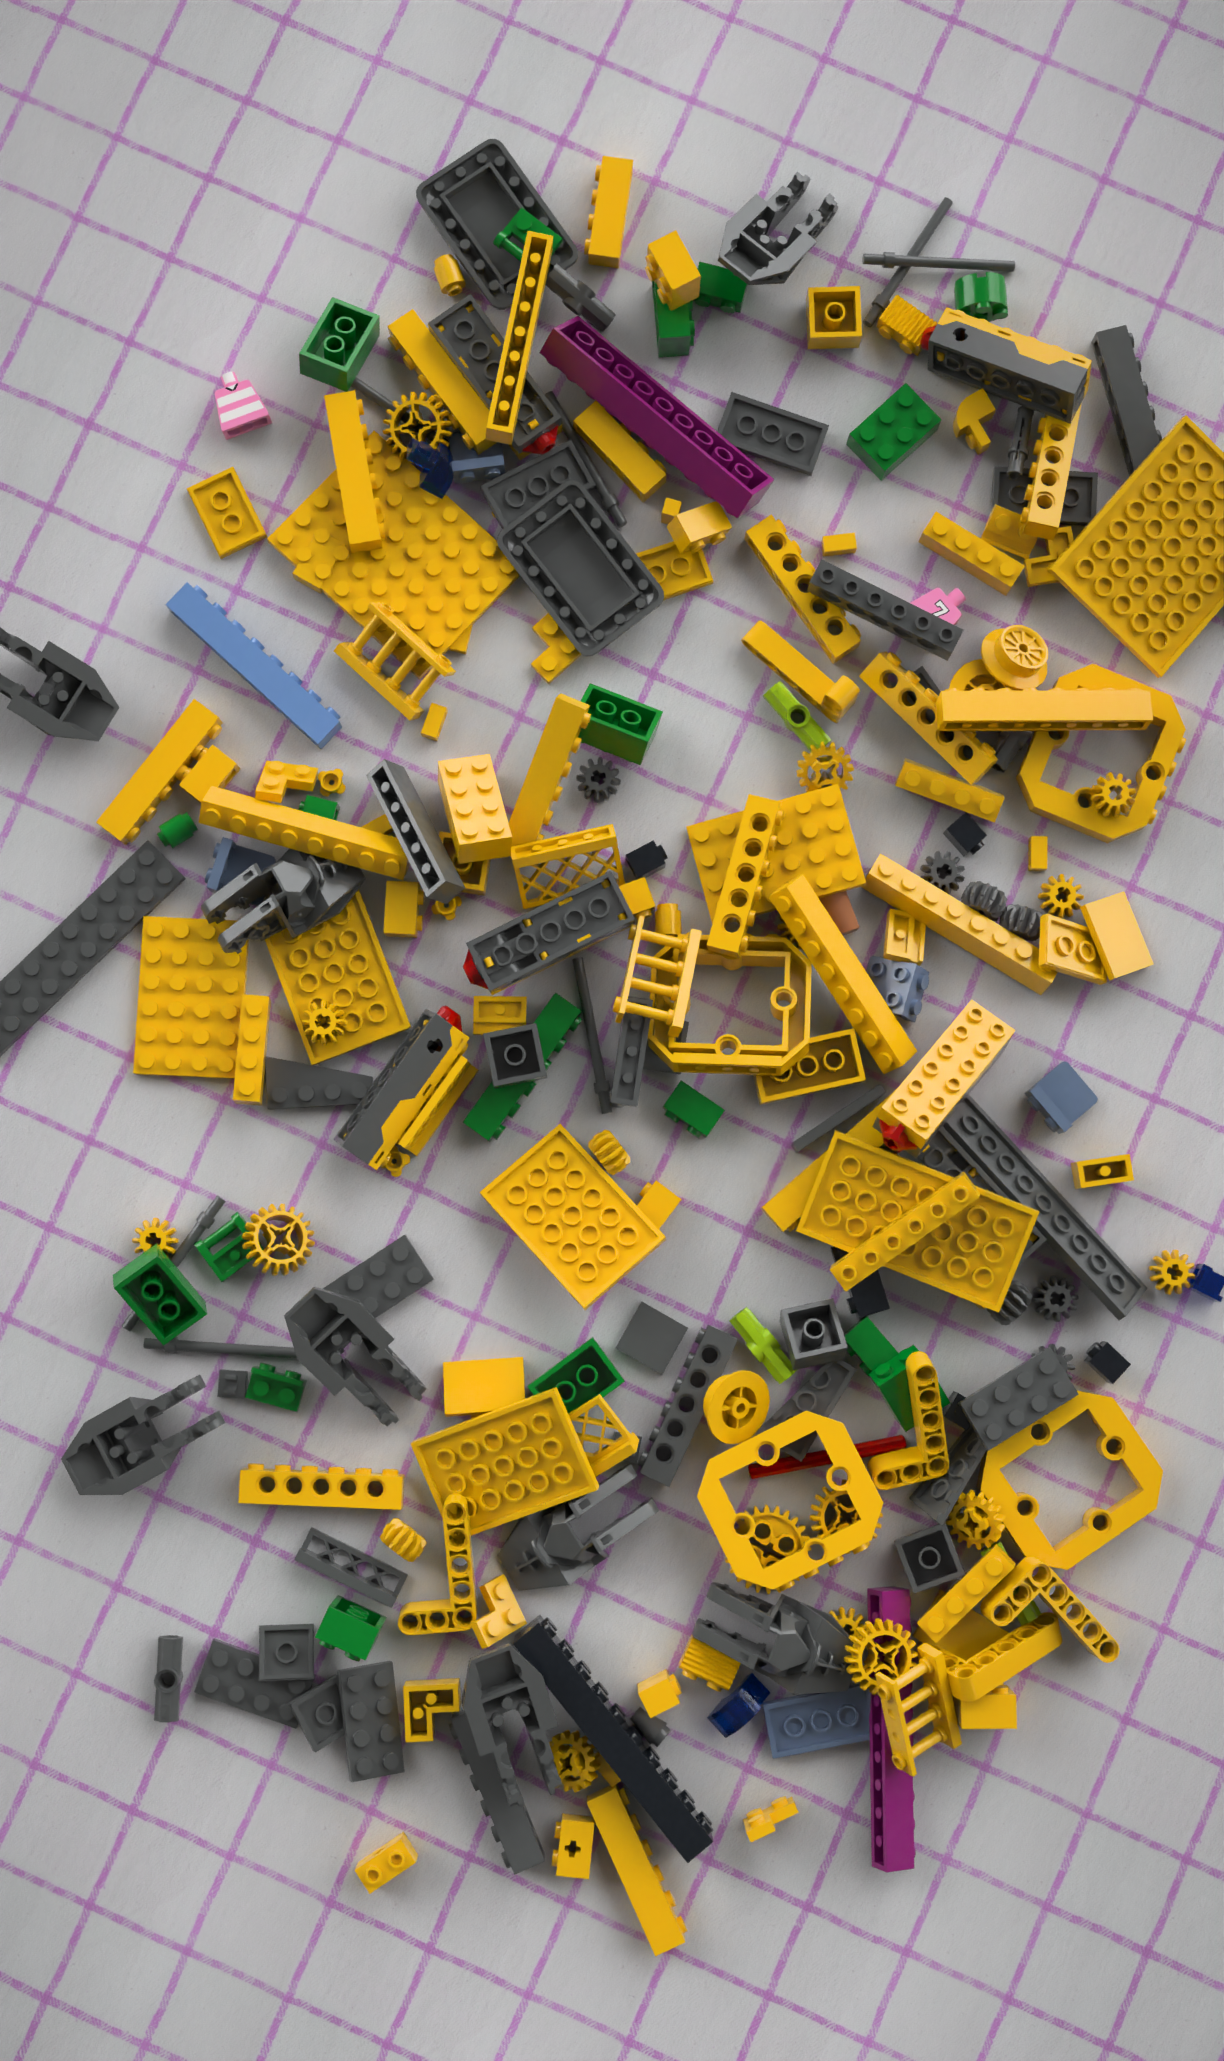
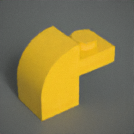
(968, 419)

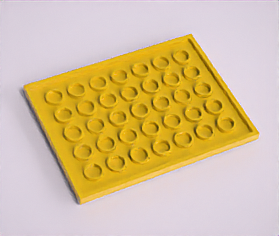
(1156, 550)
(432, 565)

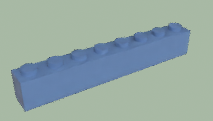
(253, 665)

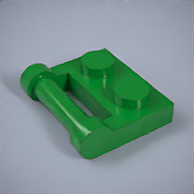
(518, 228)
(232, 1256)

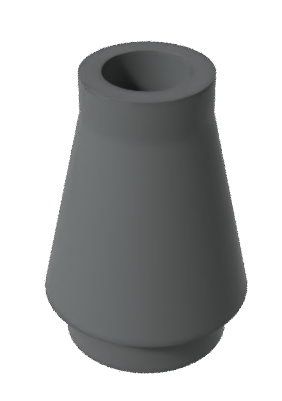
(652, 1729)

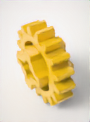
(831, 761)
(976, 1519)
(578, 1756)

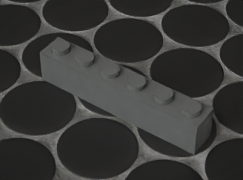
(1126, 394)
(415, 832)
(511, 1823)

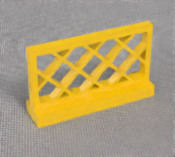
(557, 849)
(438, 1106)
(615, 1450)

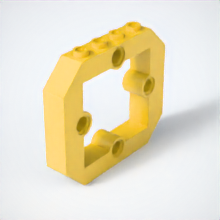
(1064, 806)
(747, 1059)
(1117, 1518)
(738, 1546)

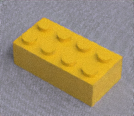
(474, 808)
(829, 1064)

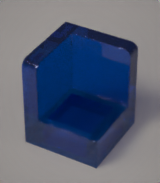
(1207, 1282)

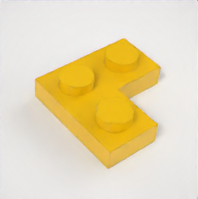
(1037, 567)
(559, 653)
(279, 776)
(504, 1613)
(761, 1822)

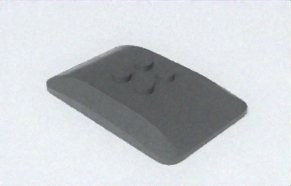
(474, 203)
(580, 568)

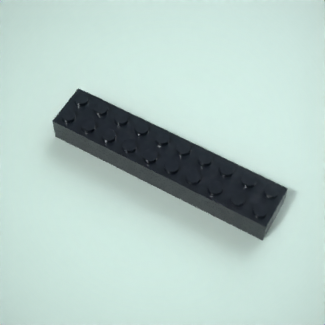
(614, 1739)

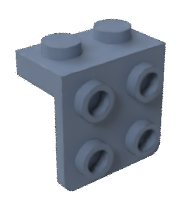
(470, 466)
(231, 862)
(899, 985)
(1061, 1097)

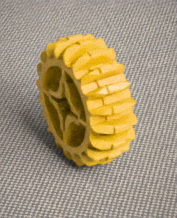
(416, 415)
(270, 1233)
(835, 1523)
(890, 1649)

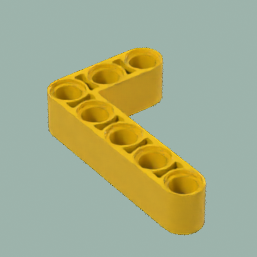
(818, 689)
(930, 1456)
(456, 1575)
(1058, 1602)
(1002, 1659)

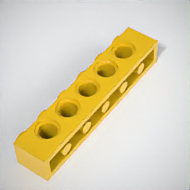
(1040, 521)
(774, 531)
(876, 678)
(756, 810)
(905, 1231)
(252, 1491)

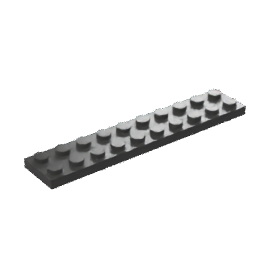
(83, 940)
(1057, 1219)

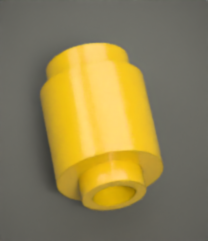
(449, 275)
(668, 919)

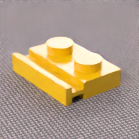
(1005, 532)
(904, 938)
(498, 1013)

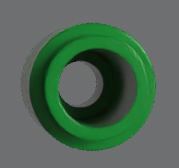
(177, 830)

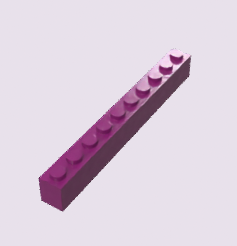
(889, 1787)

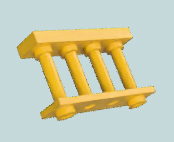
(371, 669)
(682, 969)
(940, 1708)

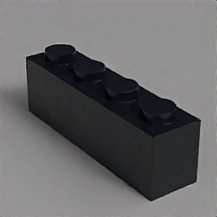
(866, 1296)

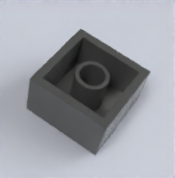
(515, 1055)
(813, 1334)
(929, 1557)

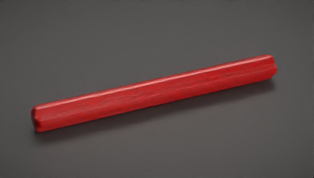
(821, 1458)

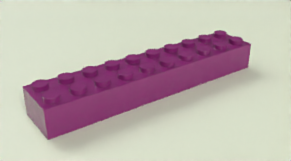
(656, 416)

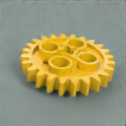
(779, 1527)

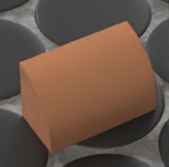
(841, 912)

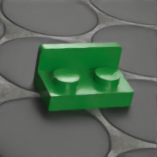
(275, 1387)

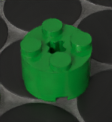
(982, 296)

